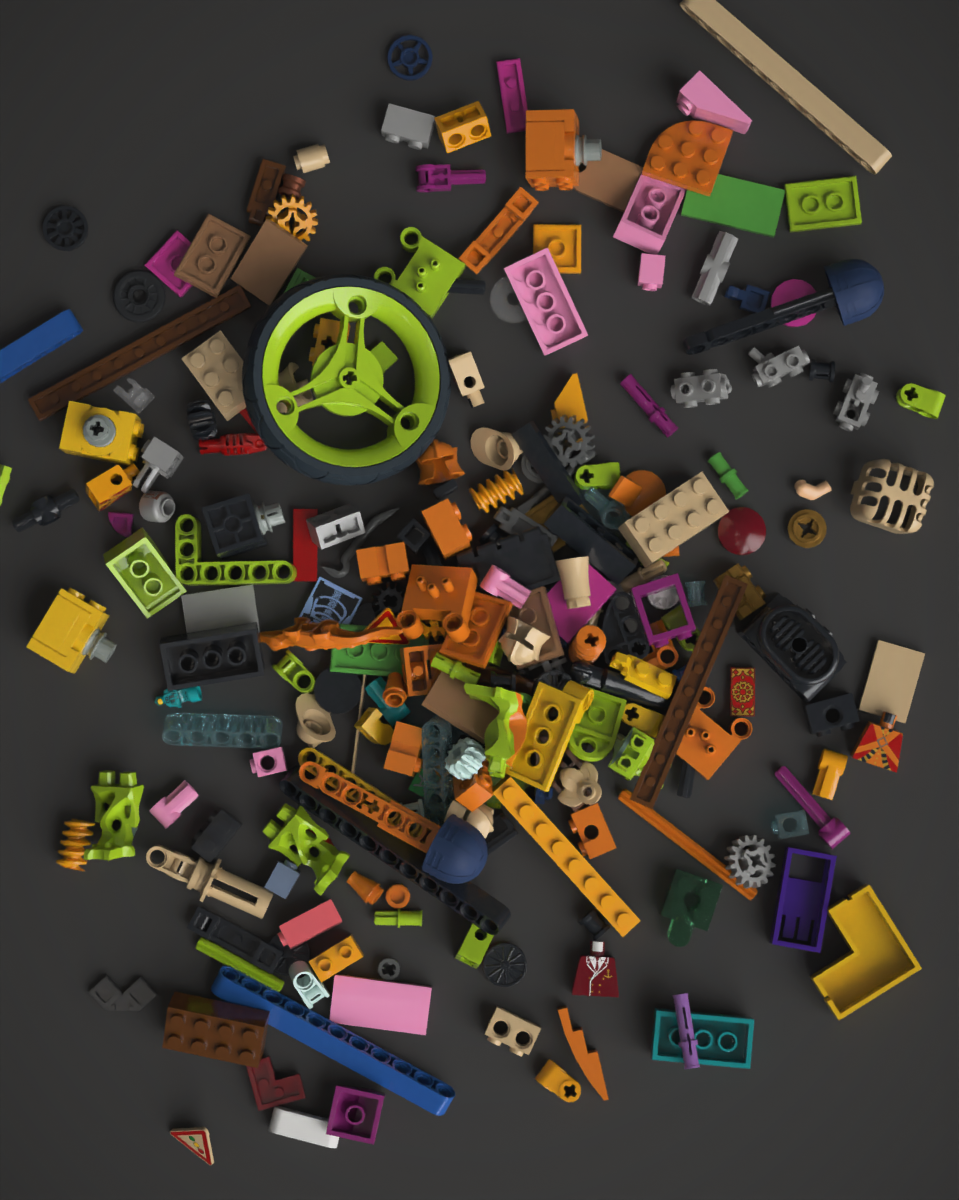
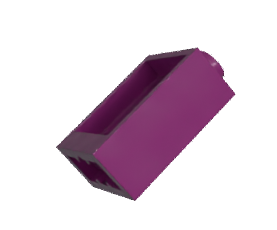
(655, 587)

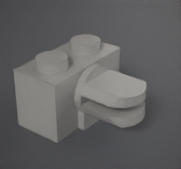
(159, 458)

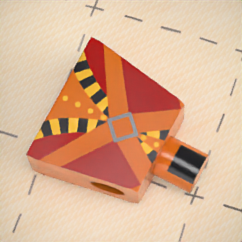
(880, 743)

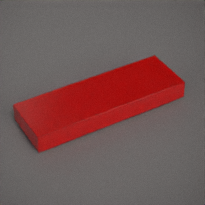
(304, 550)

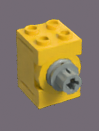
(101, 433)
(72, 632)

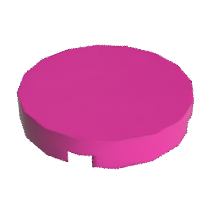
(790, 291)

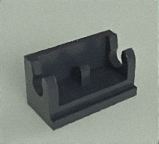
(502, 832)

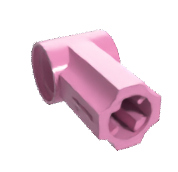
(500, 584)
(170, 807)

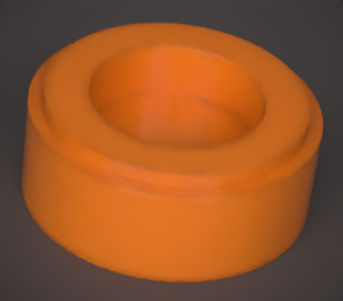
(398, 896)

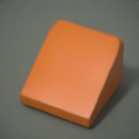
(625, 491)

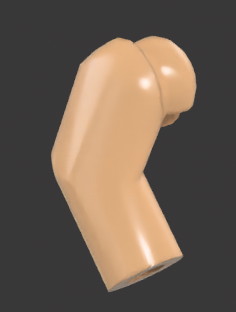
(811, 492)

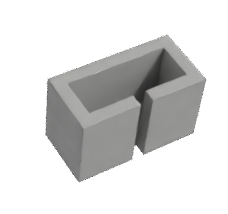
(408, 126)

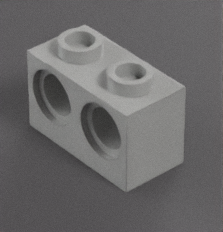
(335, 526)

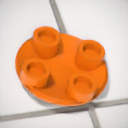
(652, 490)

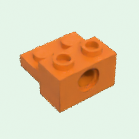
(415, 668)

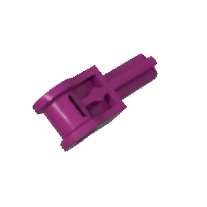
(441, 177)

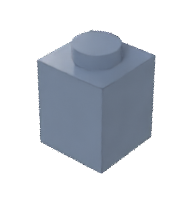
(283, 878)

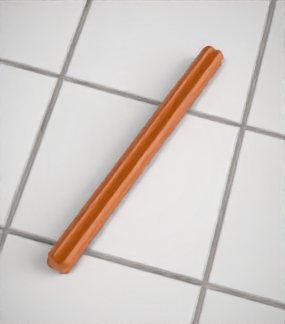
(685, 843)

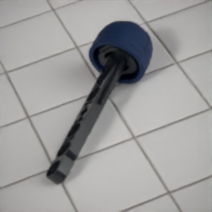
(854, 290)

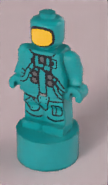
(176, 697)

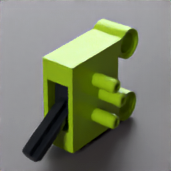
(430, 274)

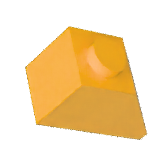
(570, 401)

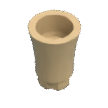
(575, 581)

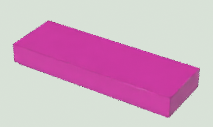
(512, 94)

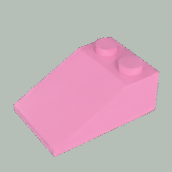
(708, 103)
(649, 214)

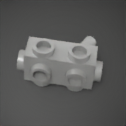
(772, 368)
(706, 388)
(859, 394)

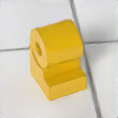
(373, 728)

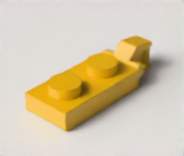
(644, 674)

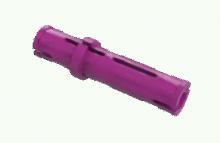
(649, 406)

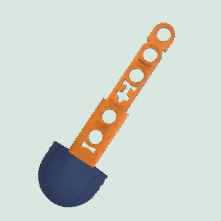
(453, 852)

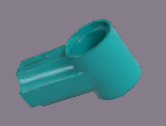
(391, 714)

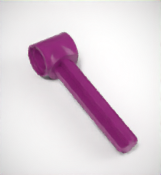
(831, 830)

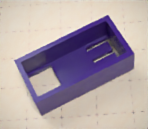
(802, 900)

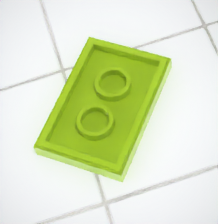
(822, 204)

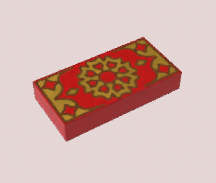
(742, 692)

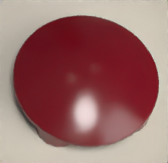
(741, 531)

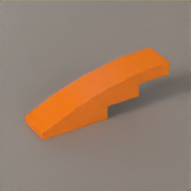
(587, 1060)

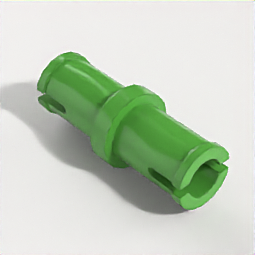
(728, 475)

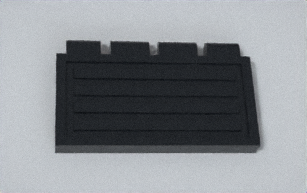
(526, 561)

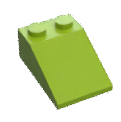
(144, 573)

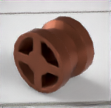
(291, 185)

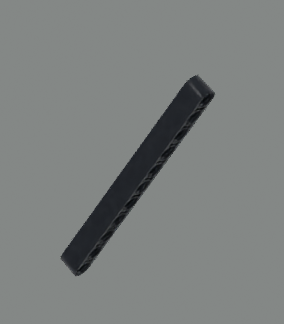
(404, 858)

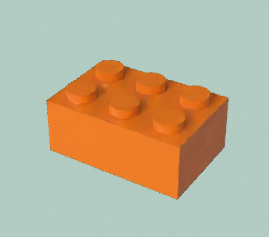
(446, 528)

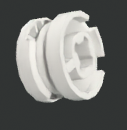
(664, 599)

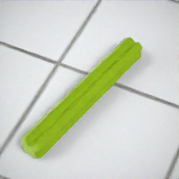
(232, 960)

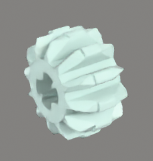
(465, 759)

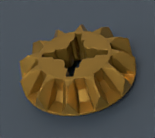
(818, 526)

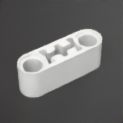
(301, 1127)

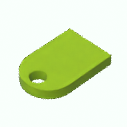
(598, 727)

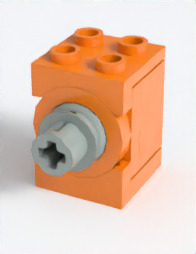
(556, 149)

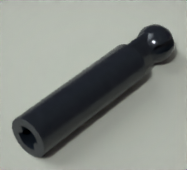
(613, 682)

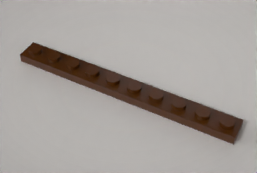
(139, 353)
(688, 691)

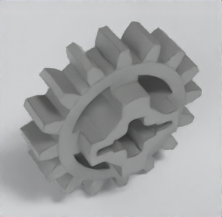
(750, 861)

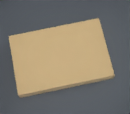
(891, 680)

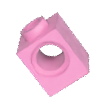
(651, 271)
(279, 759)

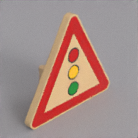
(196, 1140)

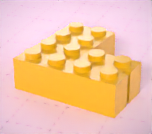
(875, 959)

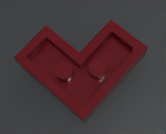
(274, 1092)

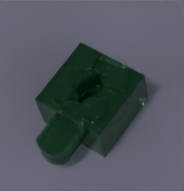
(689, 904)

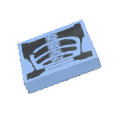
(330, 602)

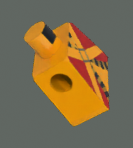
(104, 492)

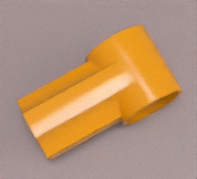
(830, 769)

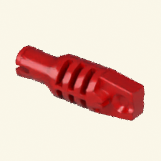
(233, 444)

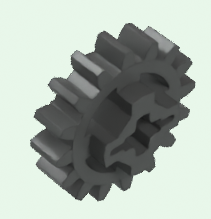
(576, 434)

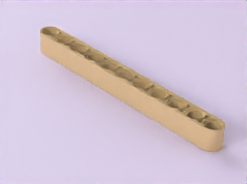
(788, 83)

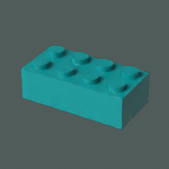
(720, 1037)

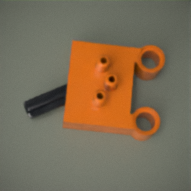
(439, 595)
(705, 746)

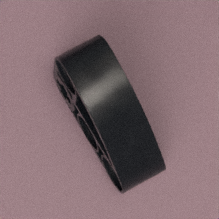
(614, 631)

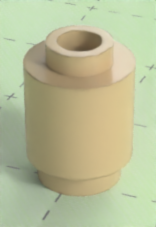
(311, 158)

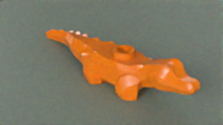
(322, 635)

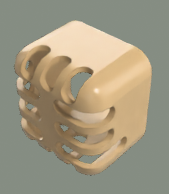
(865, 513)

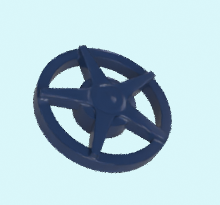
(410, 58)

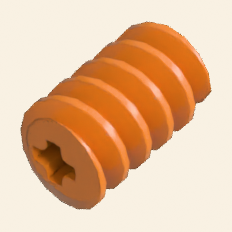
(587, 644)

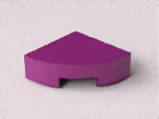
(121, 523)

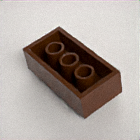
(215, 1029)

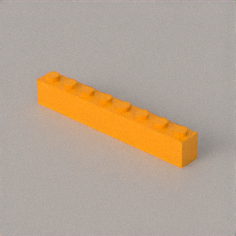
(565, 855)

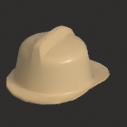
(495, 448)
(313, 722)

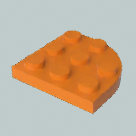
(689, 155)

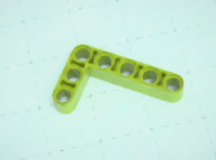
(224, 568)

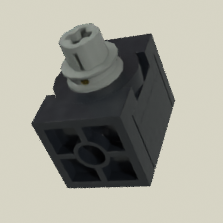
(240, 524)

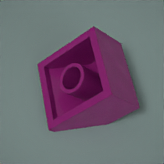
(355, 1113)

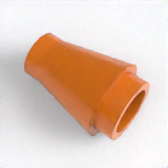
(394, 691)
(366, 888)

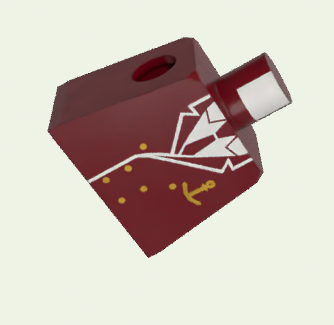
(596, 973)

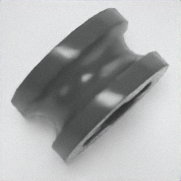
(387, 976)

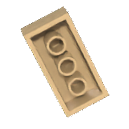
(673, 519)

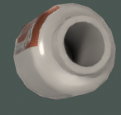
(156, 506)

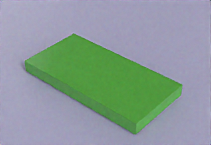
(737, 205)
(370, 658)

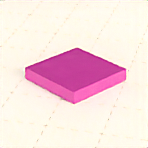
(166, 261)

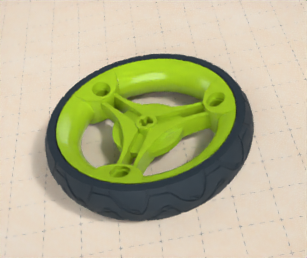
(280, 430)

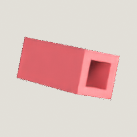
(309, 924)

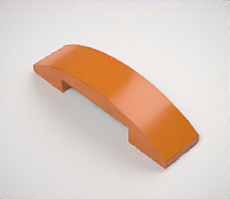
(499, 231)

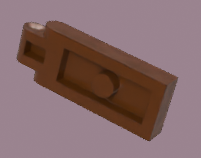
(265, 191)

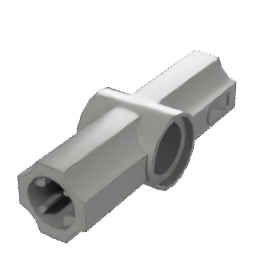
(714, 268)

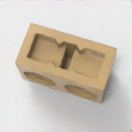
(515, 1025)

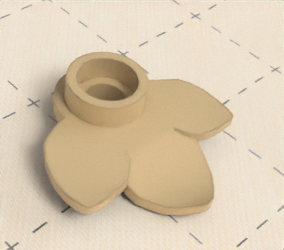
(576, 784)

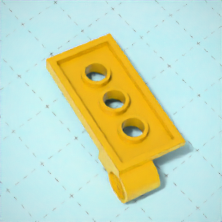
(571, 705)

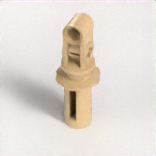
(201, 874)

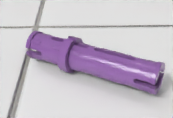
(690, 1058)

